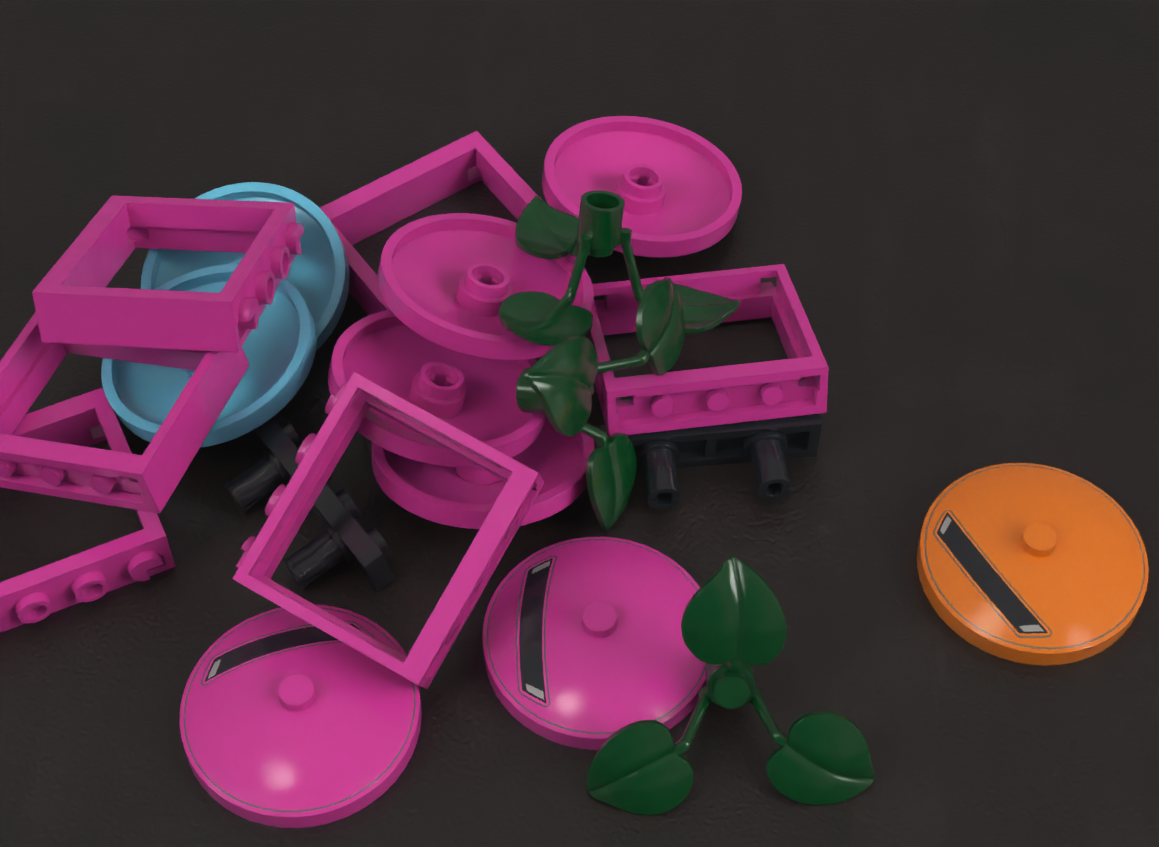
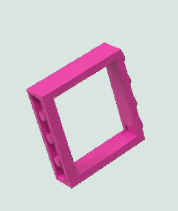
(412, 190)
(80, 309)
(714, 393)
(317, 461)
(101, 474)
(98, 570)

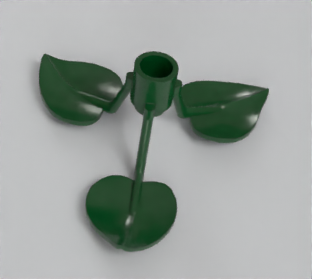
(596, 233)
(563, 390)
(732, 627)

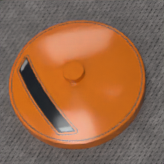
(1032, 563)

